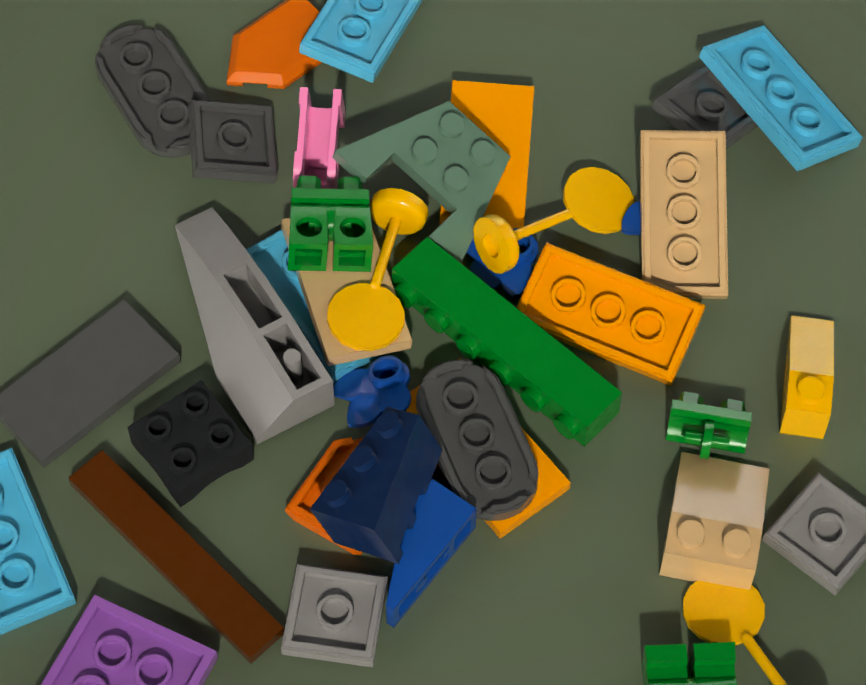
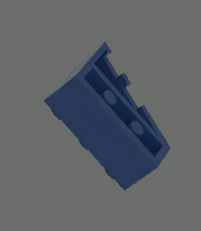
(379, 485)

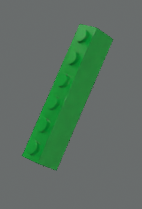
(506, 342)

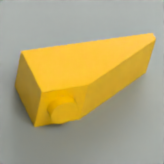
(808, 377)

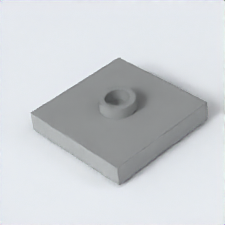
(822, 534)
(334, 615)

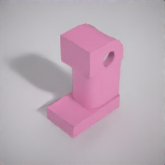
(318, 139)

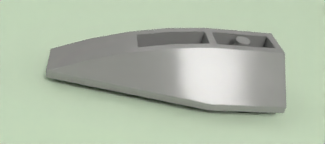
(250, 332)

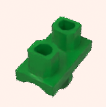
(709, 425)

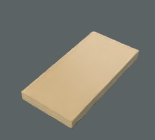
(684, 212)
(318, 292)

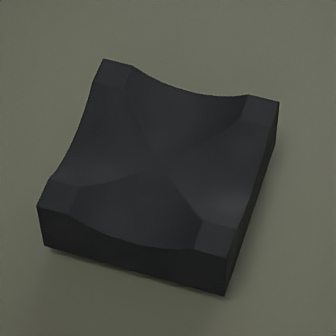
(190, 442)

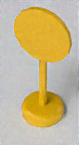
(591, 197)
(366, 313)
(728, 615)

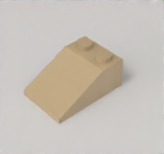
(715, 522)

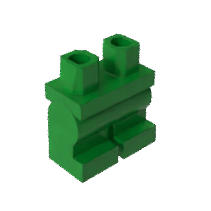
(326, 216)
(708, 664)

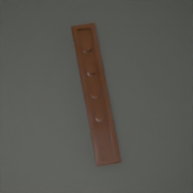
(177, 556)

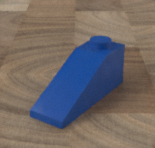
(437, 534)

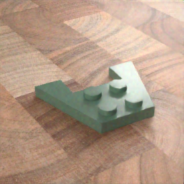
(445, 158)

